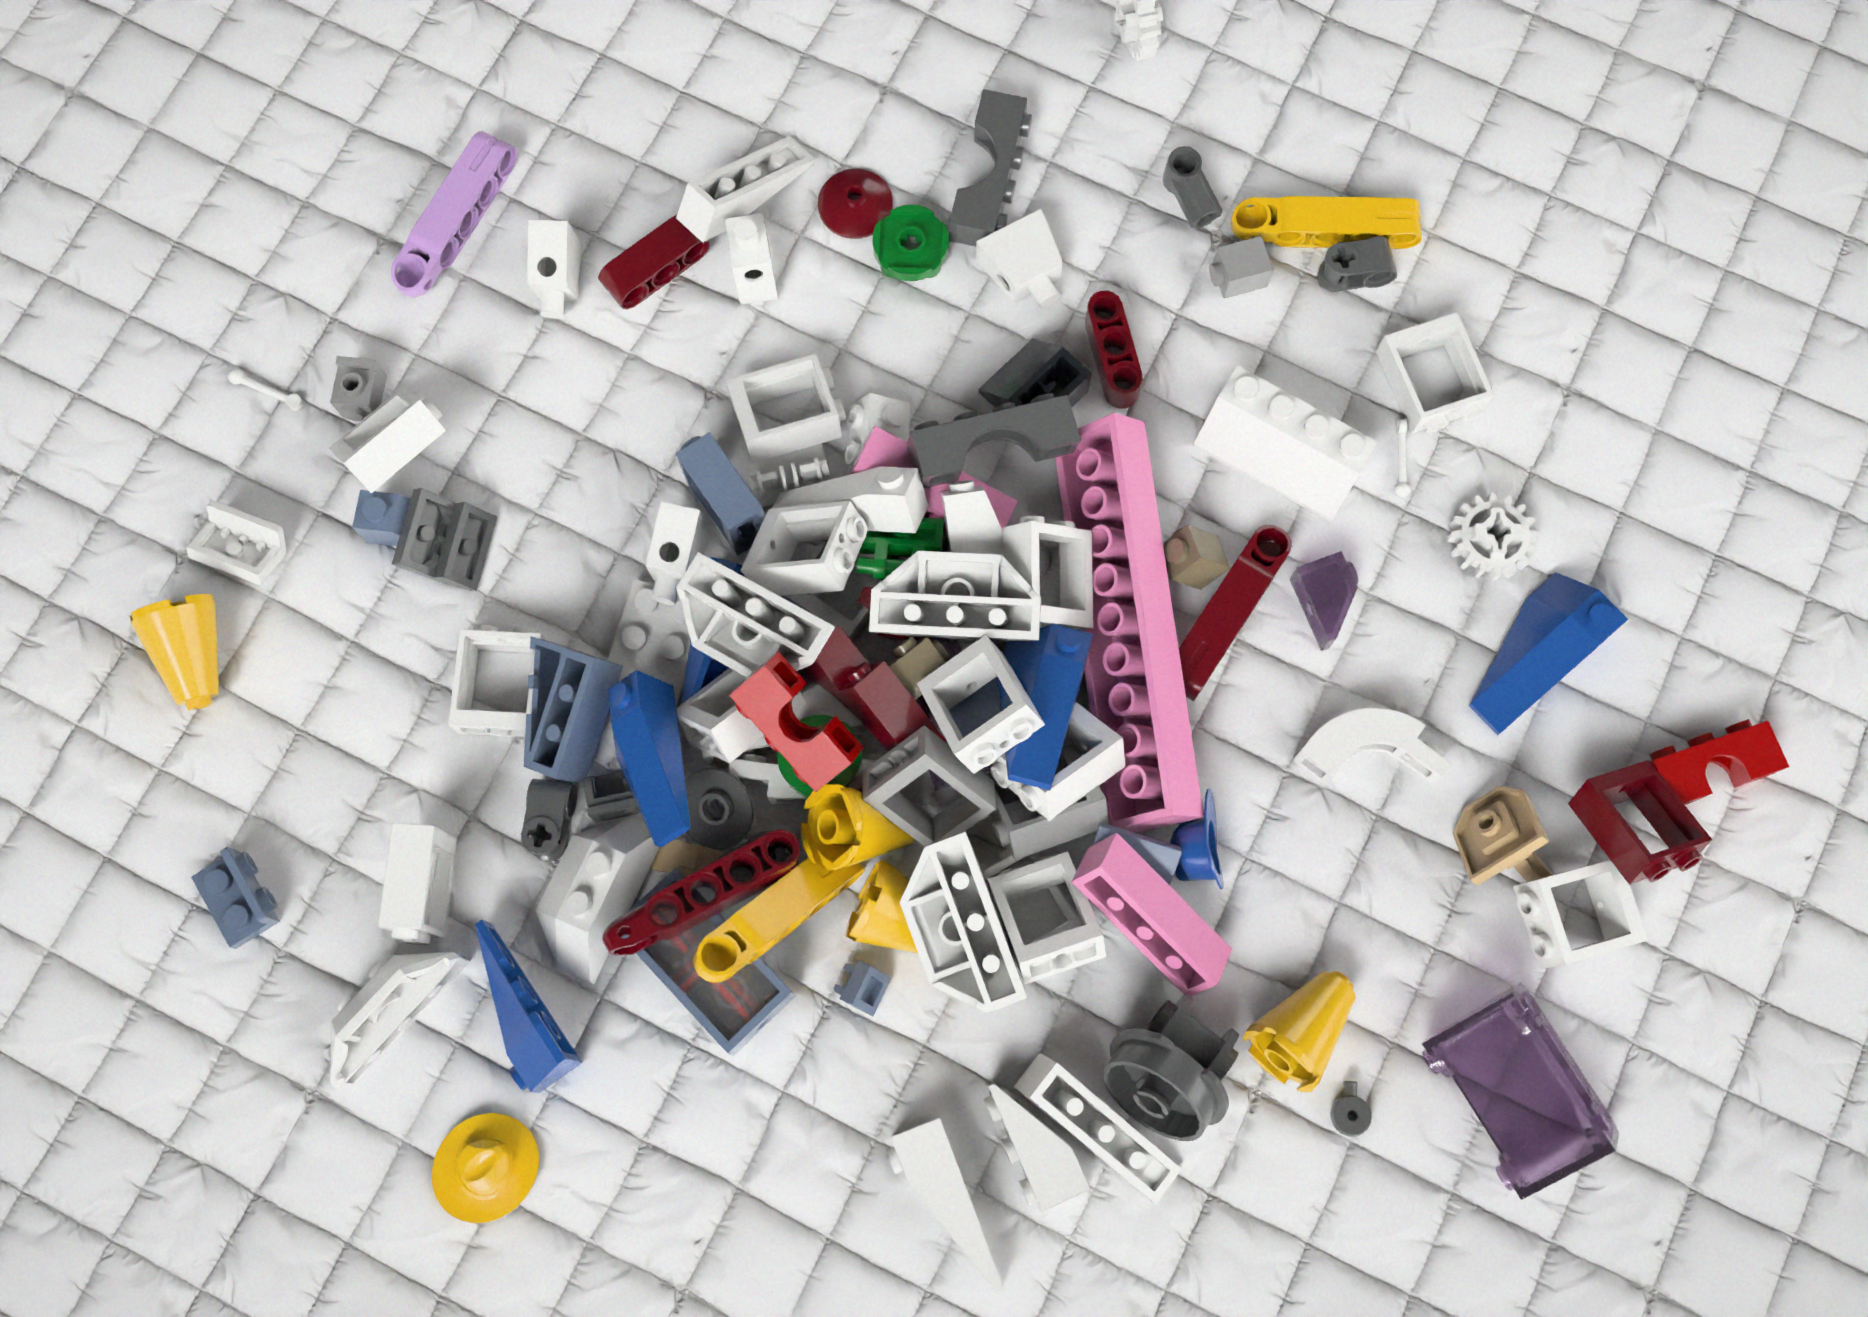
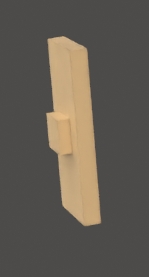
(685, 857)

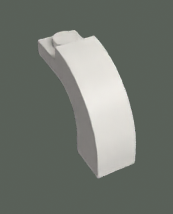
(1371, 731)

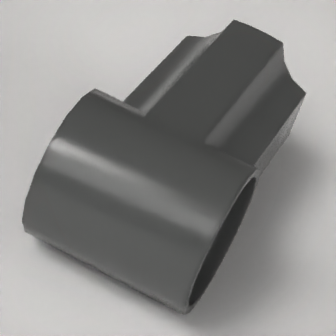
(1191, 189)

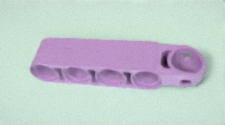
(453, 213)

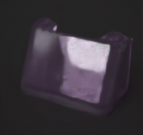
(1524, 1091)

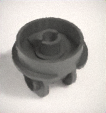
(1171, 1072)

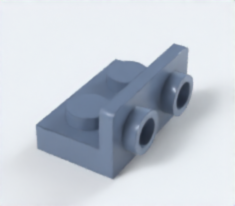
(236, 898)

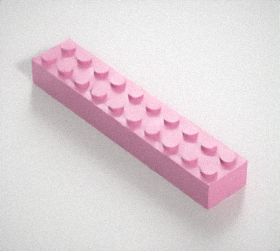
(1134, 648)

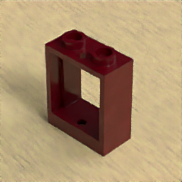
(1660, 807)

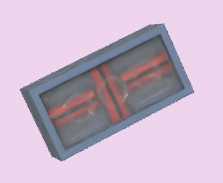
(728, 1009)

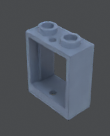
(721, 491)

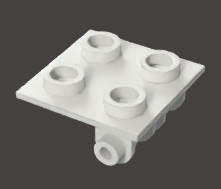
(786, 472)

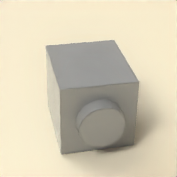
(1241, 267)

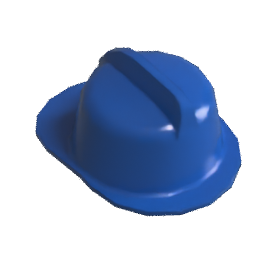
(1199, 846)

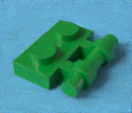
(881, 544)

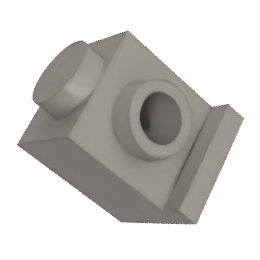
(370, 385)

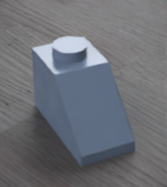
(380, 517)

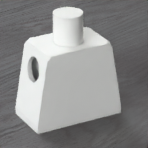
(751, 251)
(1023, 259)
(553, 264)
(675, 542)

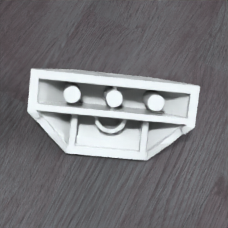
(956, 599)
(744, 621)
(592, 889)
(960, 928)
(385, 1009)

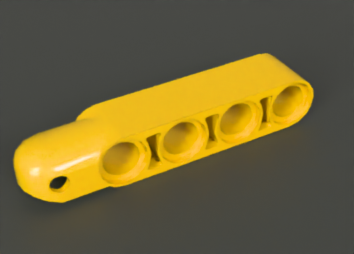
(1328, 220)
(770, 918)

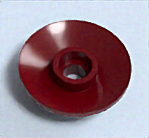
(854, 217)

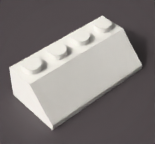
(1284, 443)

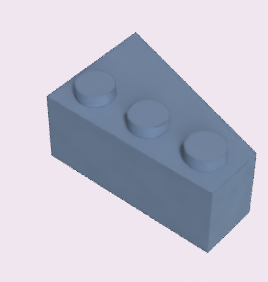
(567, 709)

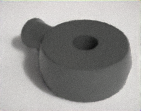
(1353, 1103)

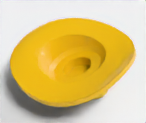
(485, 1167)

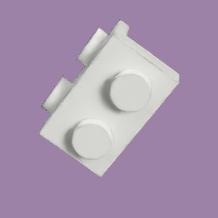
(872, 411)
(238, 543)

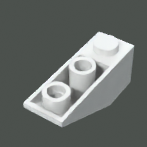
(1046, 1160)

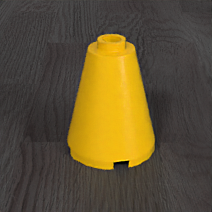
(182, 646)
(847, 829)
(879, 912)
(1303, 1030)

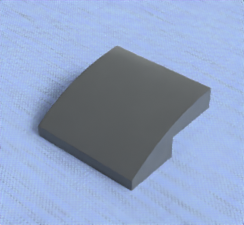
(444, 540)

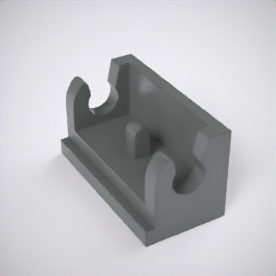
(609, 797)

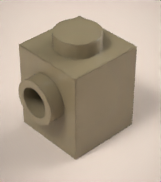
(1194, 557)
(916, 660)

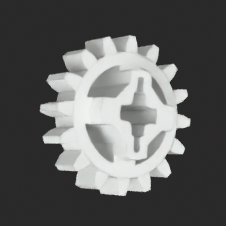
(1139, 26)
(1481, 548)

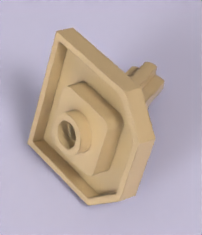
(1500, 834)

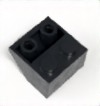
(1037, 371)

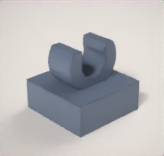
(864, 987)

